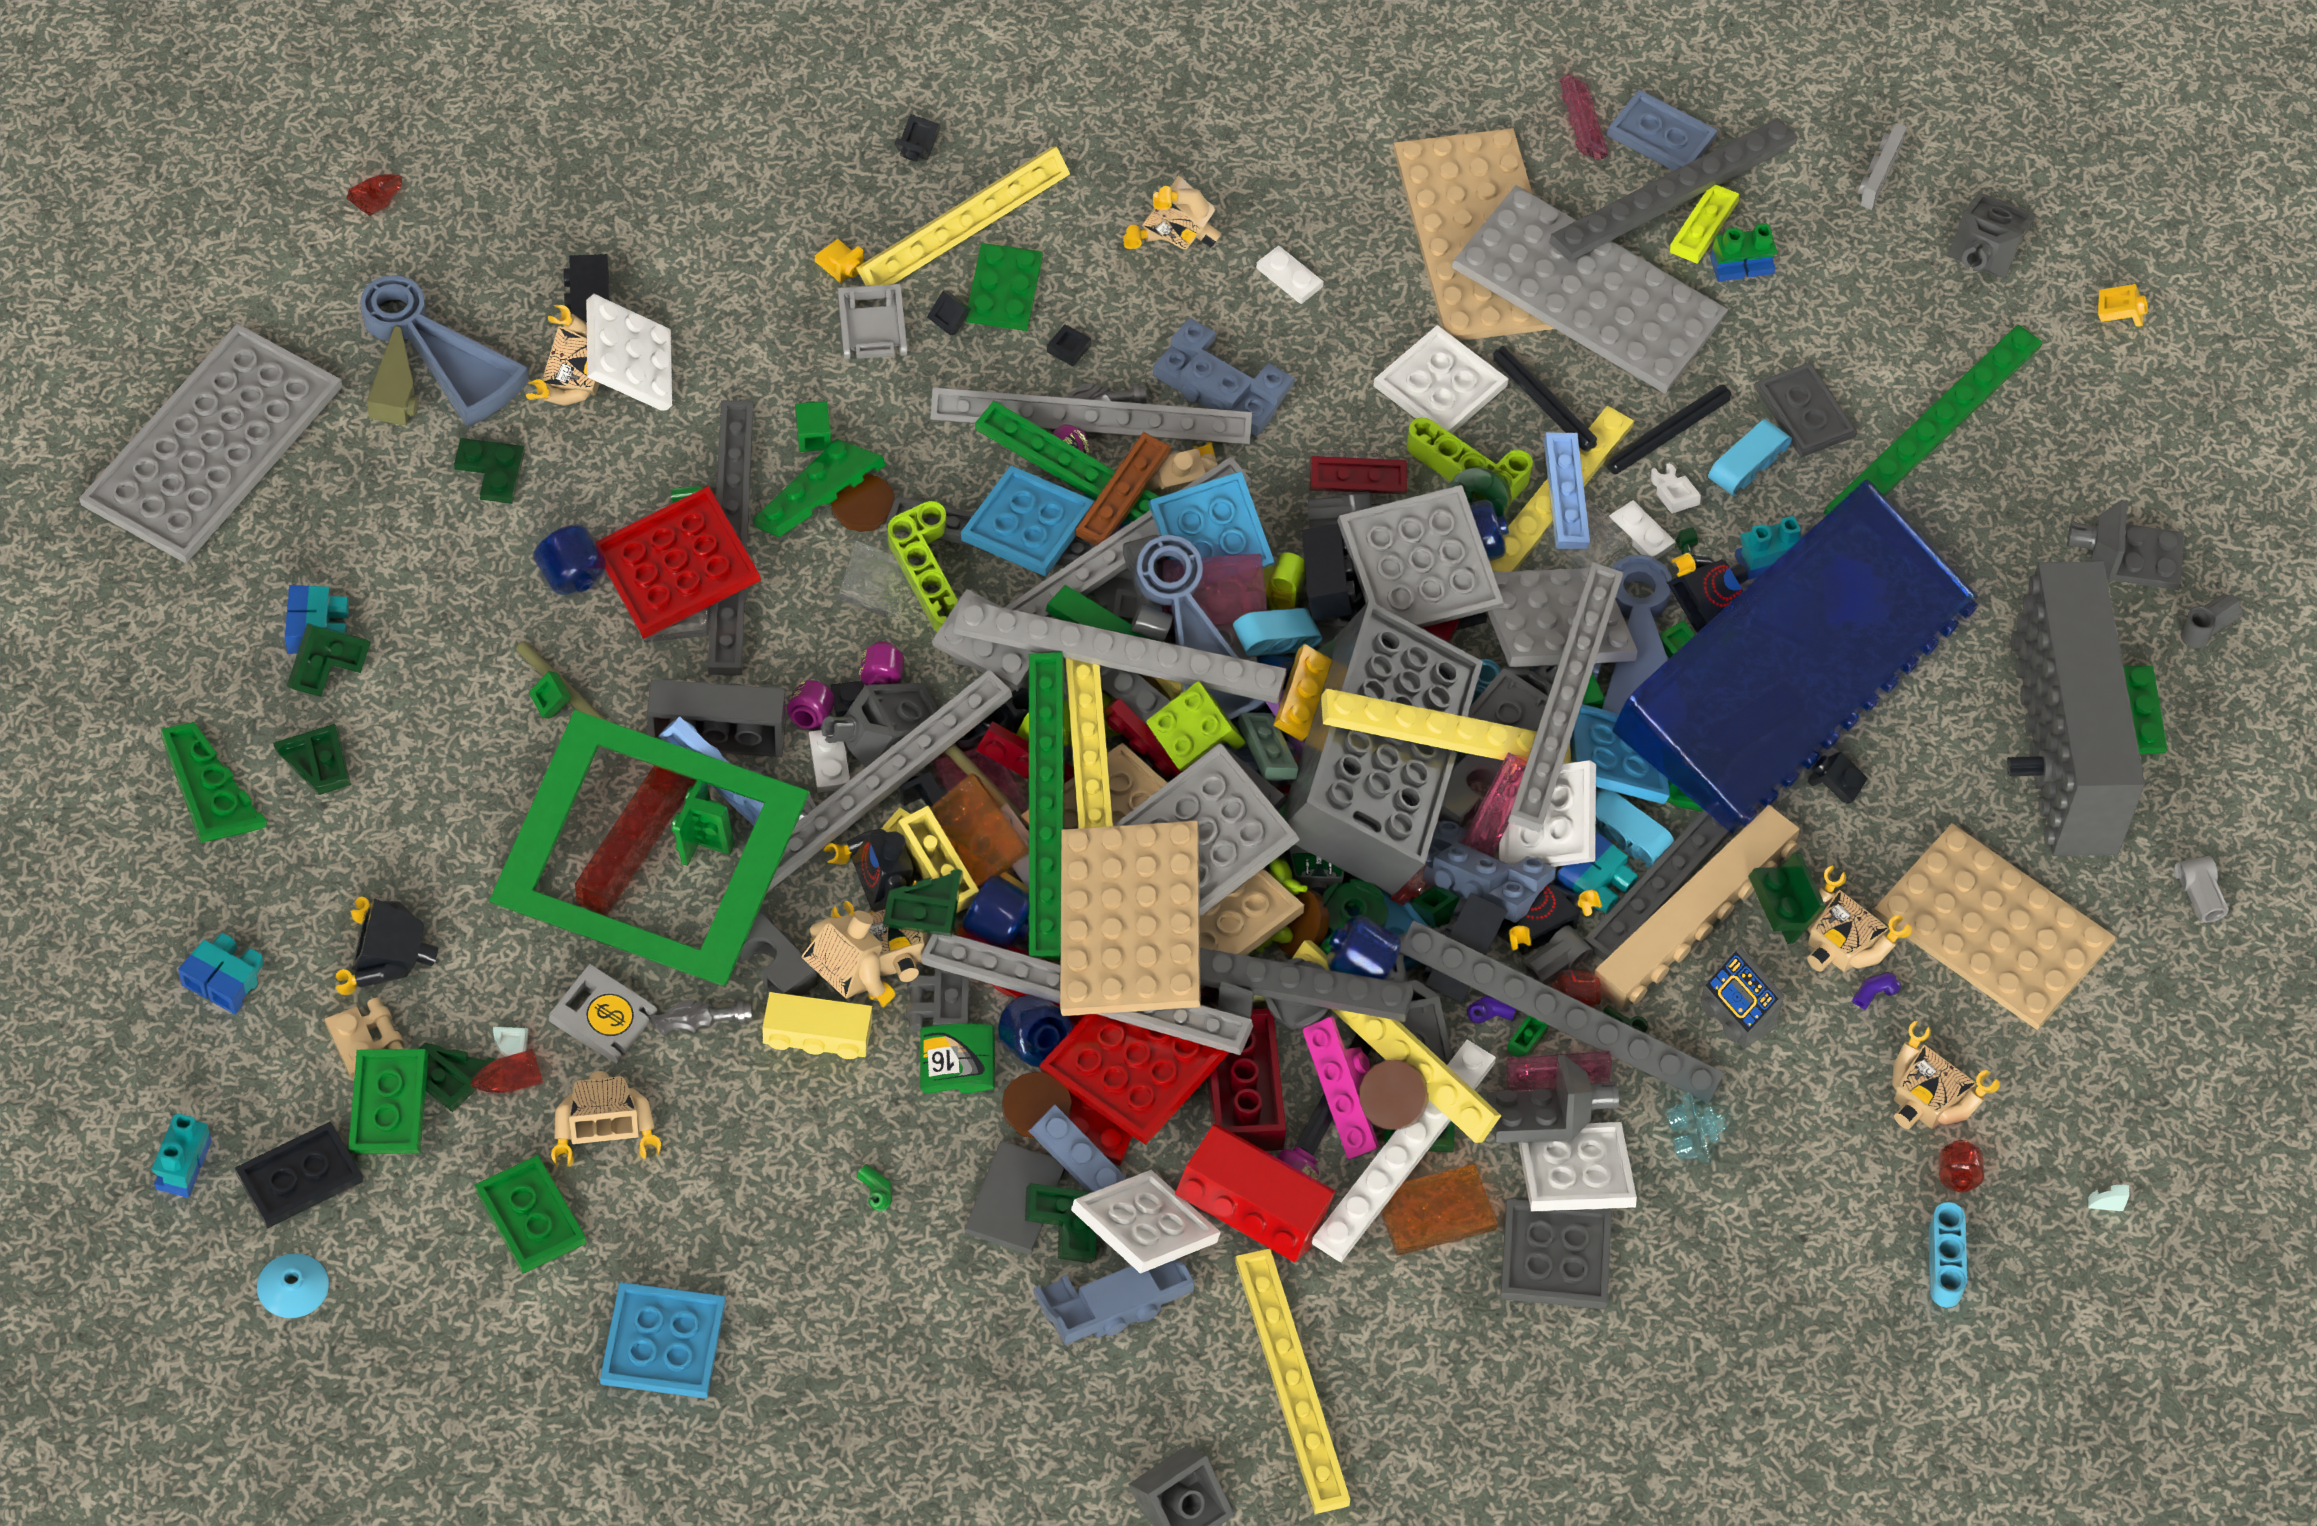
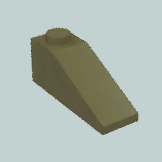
(392, 392)

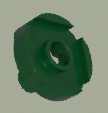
(1487, 483)
(1354, 894)

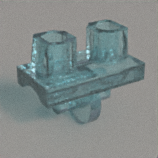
(1689, 1116)

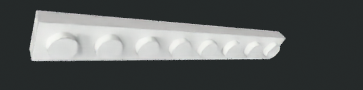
(1394, 1163)

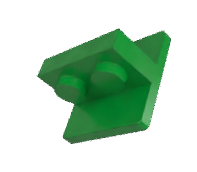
(702, 823)

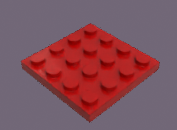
(677, 562)
(1130, 1071)

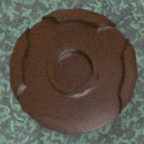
(864, 505)
(1310, 925)
(1393, 1095)
(1030, 1098)

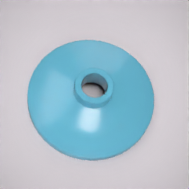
(296, 1298)

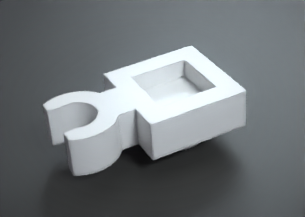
(1675, 492)

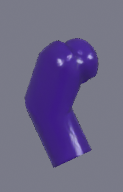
(1875, 984)
(1488, 1008)

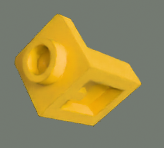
(840, 260)
(2122, 303)

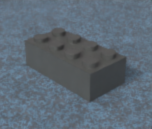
(726, 716)

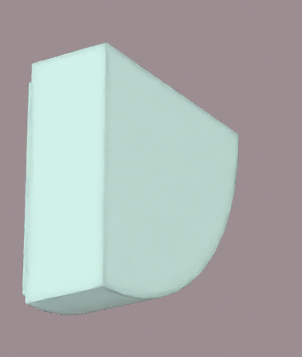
(511, 1039)
(2110, 1200)

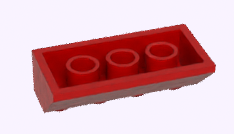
(1255, 1193)

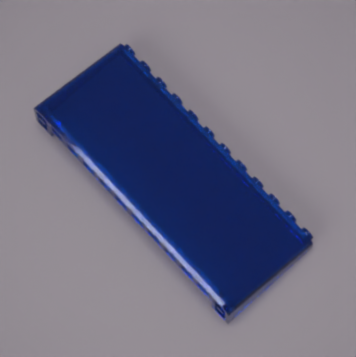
(1796, 659)

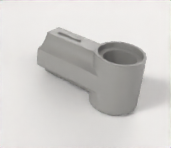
(2200, 881)

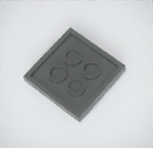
(1556, 1256)

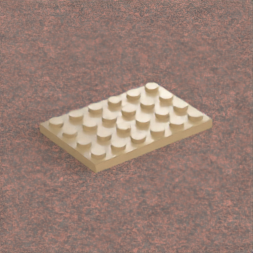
(1130, 918)
(1995, 926)

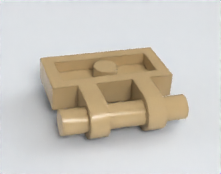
(351, 1032)

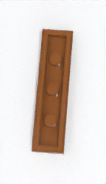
(1123, 489)

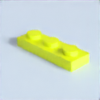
(1704, 223)

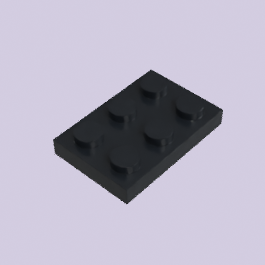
(298, 1174)

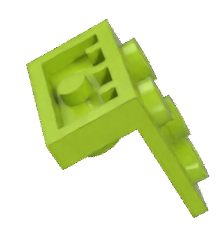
(1193, 726)

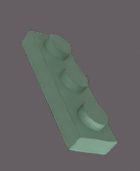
(1268, 746)

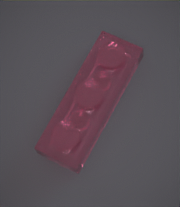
(1583, 117)
(1496, 807)
(1541, 1071)

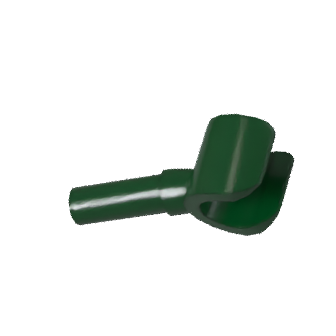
(1686, 539)
(1635, 1021)

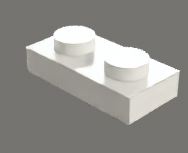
(1289, 274)
(1647, 535)
(828, 762)

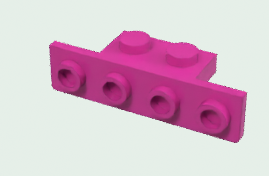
(1341, 1077)

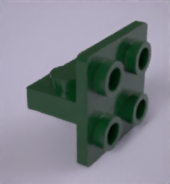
(1788, 896)

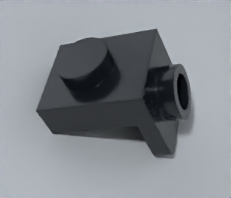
(917, 138)
(1839, 776)
(921, 787)

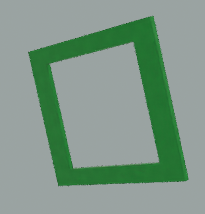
(747, 886)

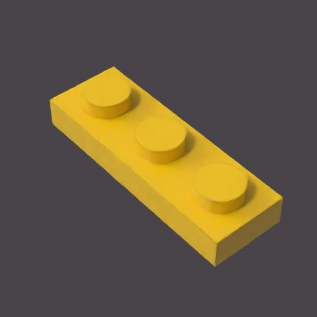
(1302, 692)

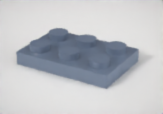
(1661, 131)

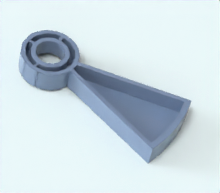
(470, 374)
(1190, 622)
(1641, 625)

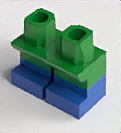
(1743, 253)

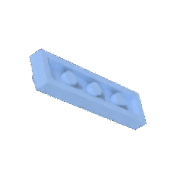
(1566, 491)
(686, 736)

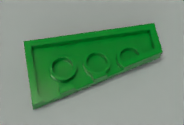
(817, 485)
(208, 787)

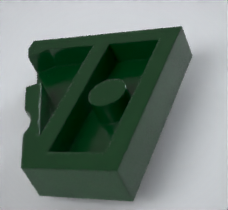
(317, 758)
(926, 906)
(451, 1074)

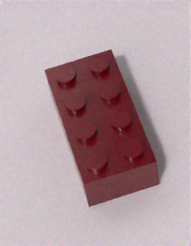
(1248, 1088)

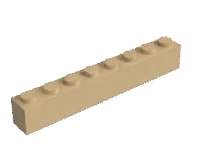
(1695, 908)

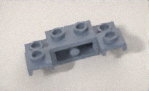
(1216, 383)
(1468, 871)
(1112, 1301)

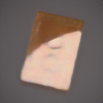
(978, 830)
(1438, 1210)

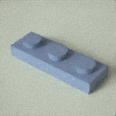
(1075, 1151)

